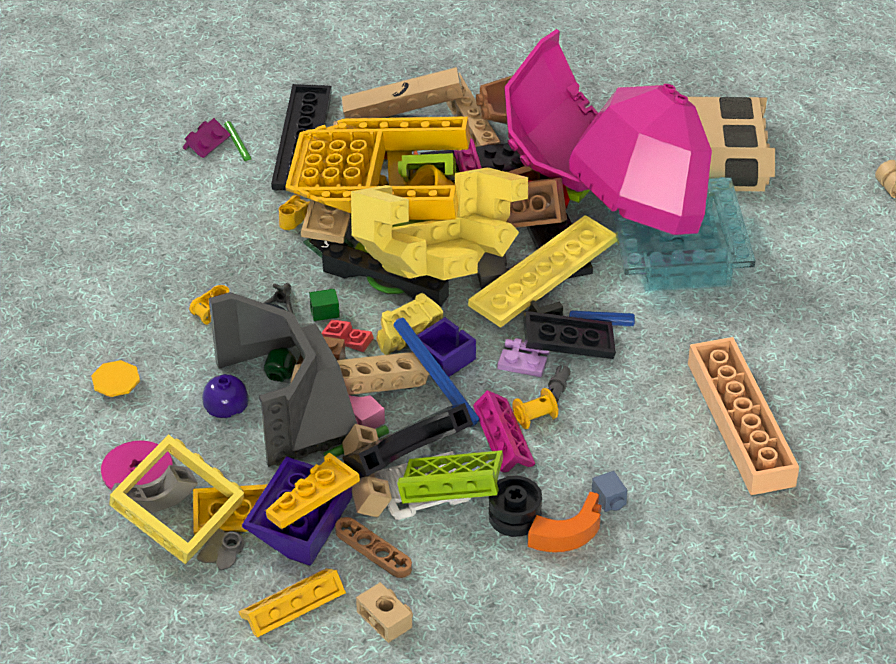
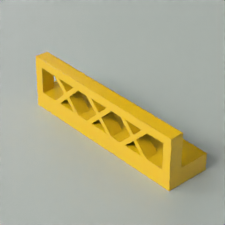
(293, 601)

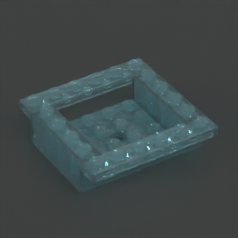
(700, 258)

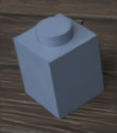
(610, 490)

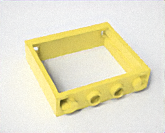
(156, 529)

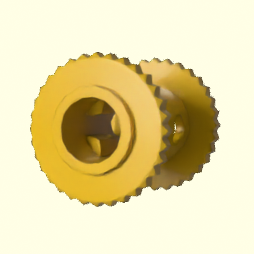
(535, 408)

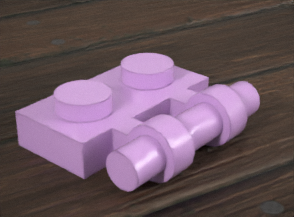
(520, 362)

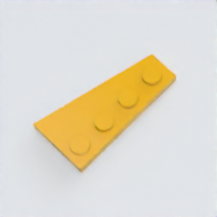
(309, 493)

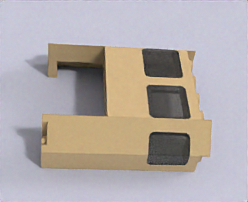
(737, 140)

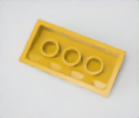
(209, 500)

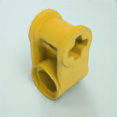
(292, 212)
(204, 310)

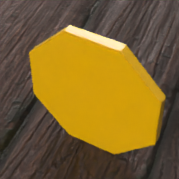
(115, 378)

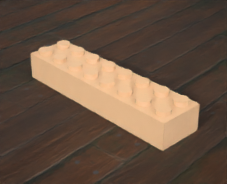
(743, 416)

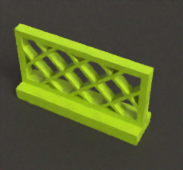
(458, 484)

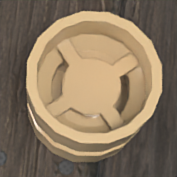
(886, 176)

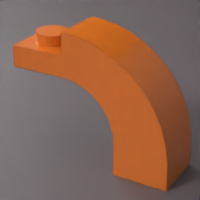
(567, 534)

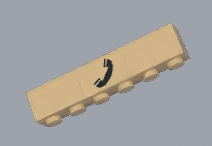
(404, 95)

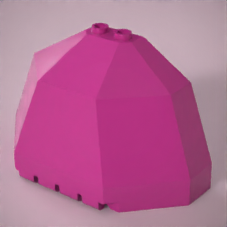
(547, 112)
(647, 158)

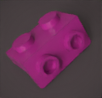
(207, 138)

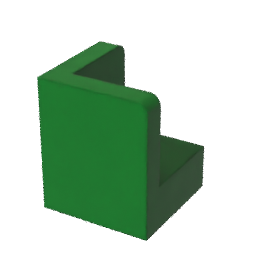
(324, 304)

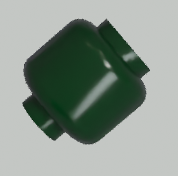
(279, 364)

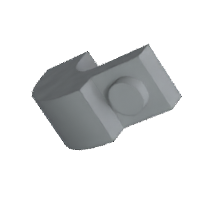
(165, 491)

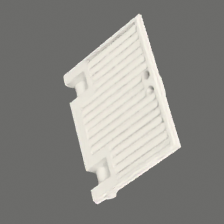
(392, 475)

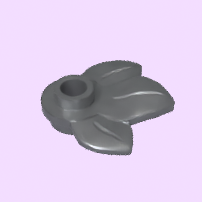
(219, 552)

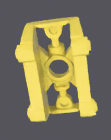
(418, 313)

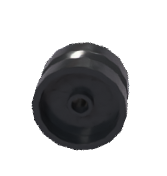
(515, 506)

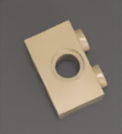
(384, 612)

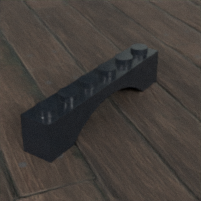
(351, 262)
(416, 435)

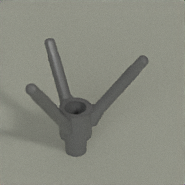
(282, 295)

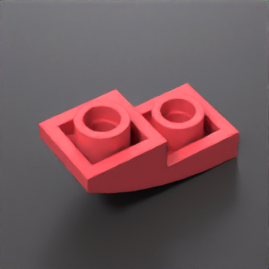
(354, 338)

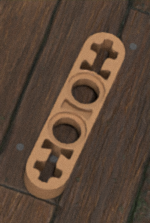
(370, 550)

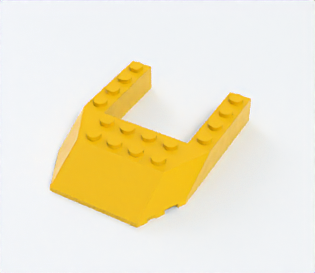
(351, 158)

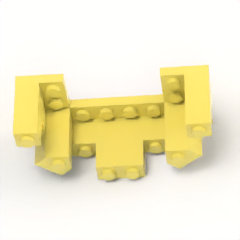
(439, 246)

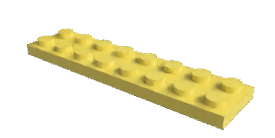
(542, 271)

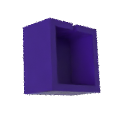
(449, 346)

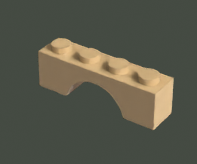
(370, 493)

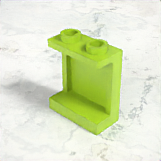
(438, 160)

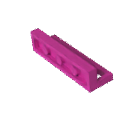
(502, 430)

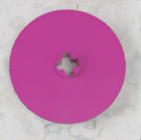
(123, 458)

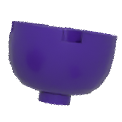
(225, 396)

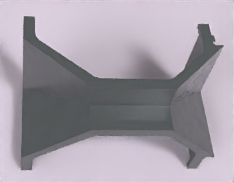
(315, 406)

